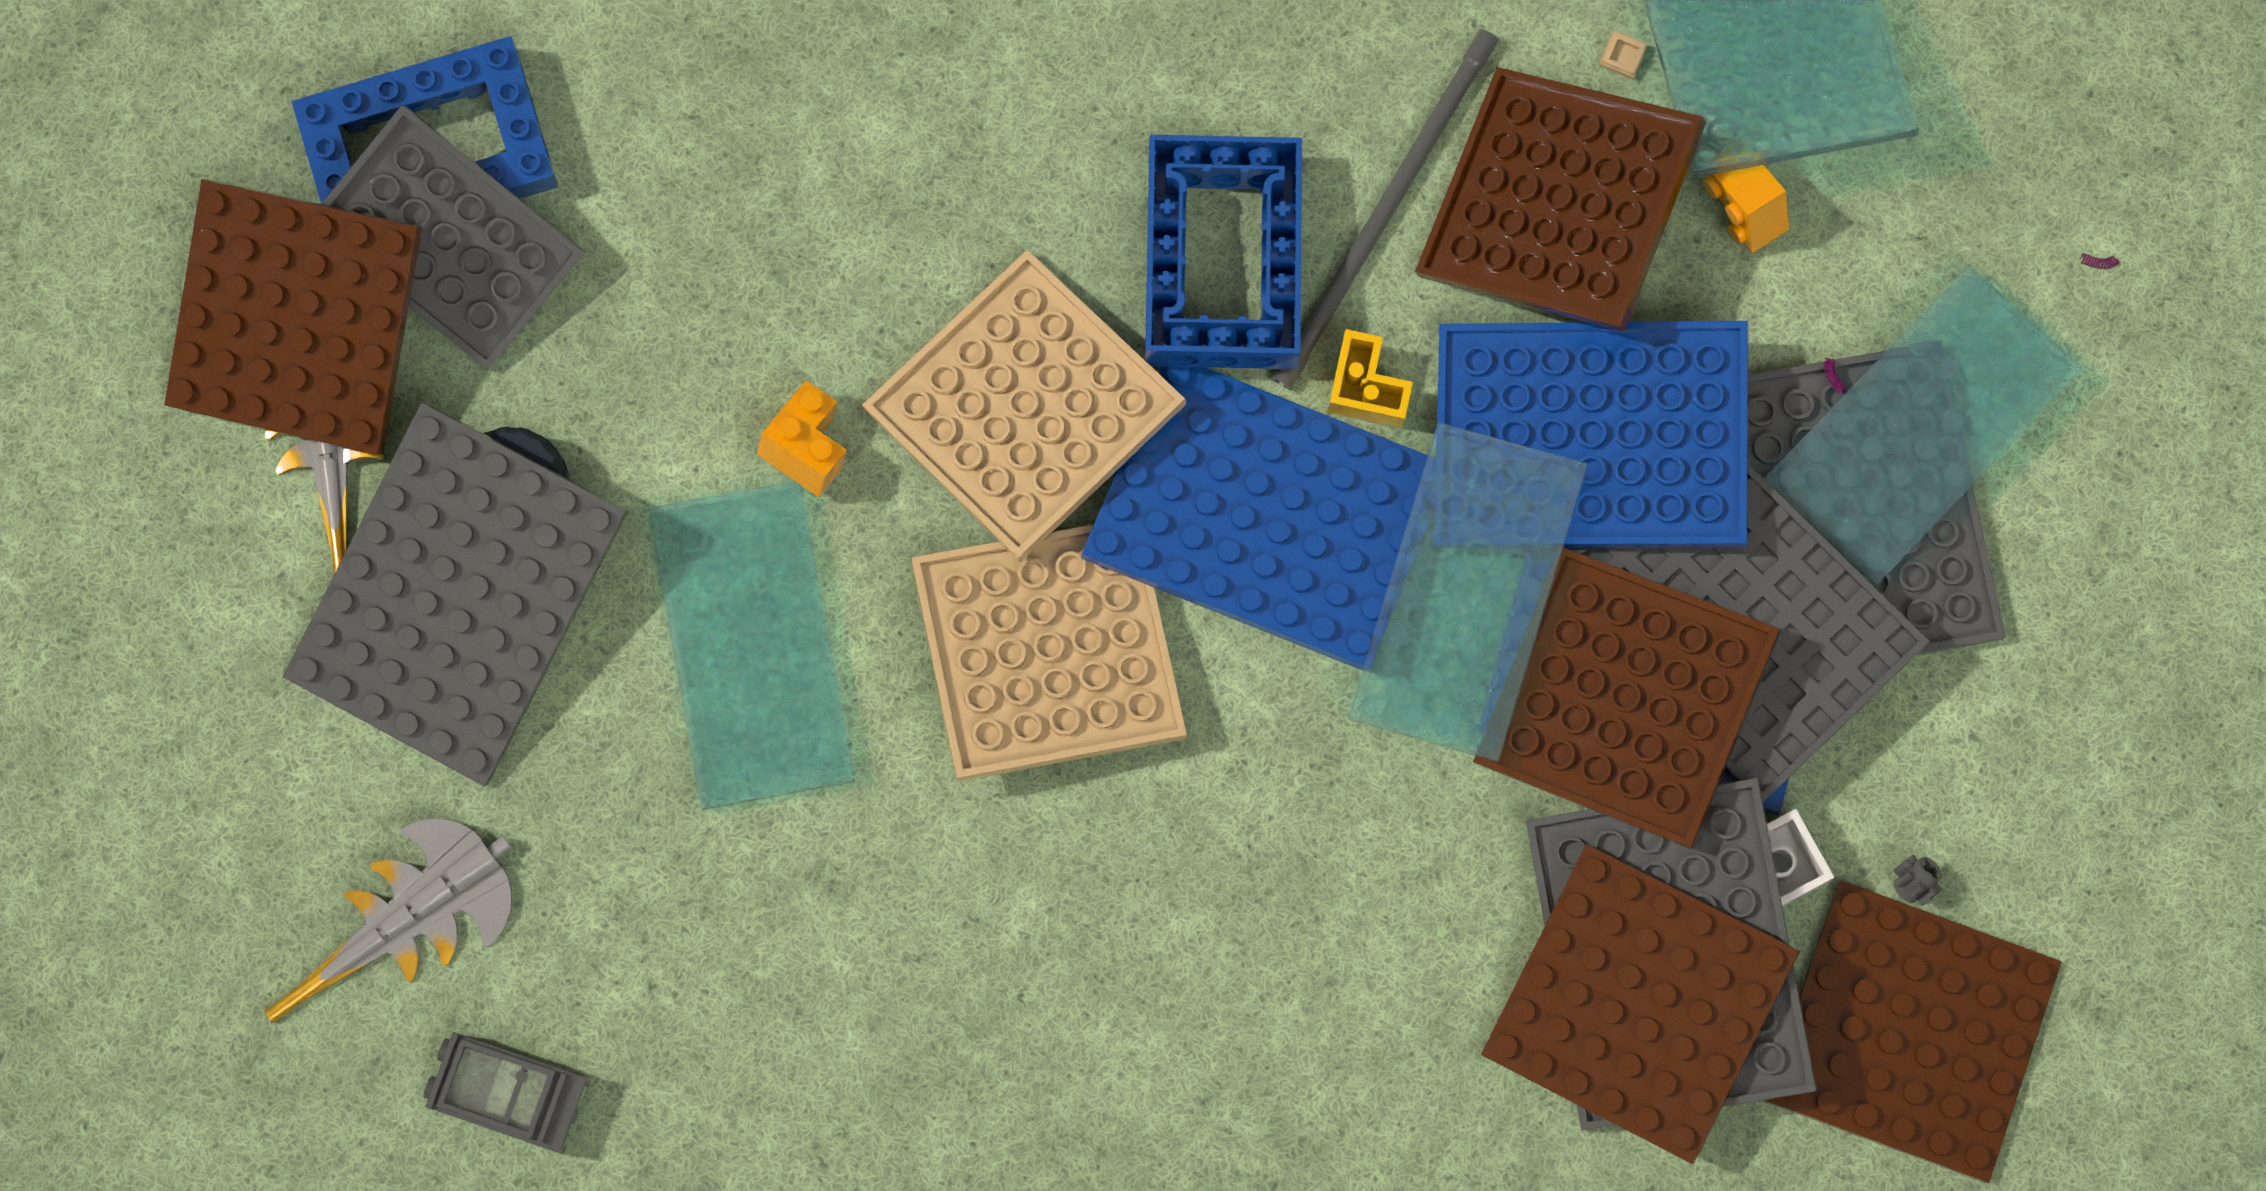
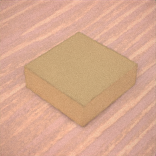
(1623, 55)

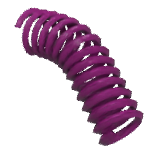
(2103, 261)
(1829, 368)

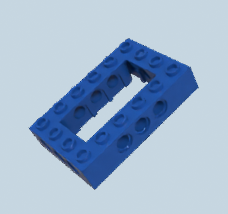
(462, 74)
(1224, 163)

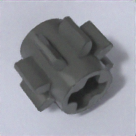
(1917, 879)

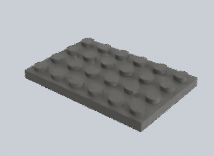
(481, 248)

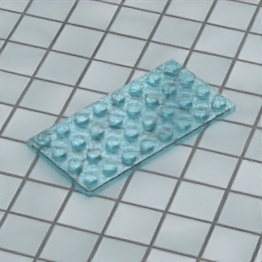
(1923, 424)
(1468, 592)
(751, 645)

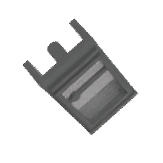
(505, 1092)

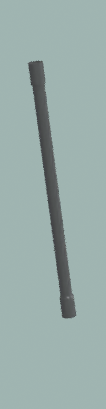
(1472, 63)

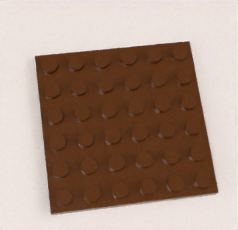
(1561, 198)
(293, 316)
(1633, 698)
(1640, 1003)
(1919, 1030)

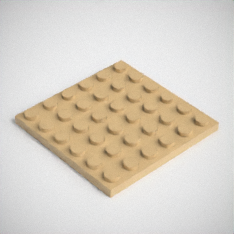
(1024, 405)
(1043, 656)

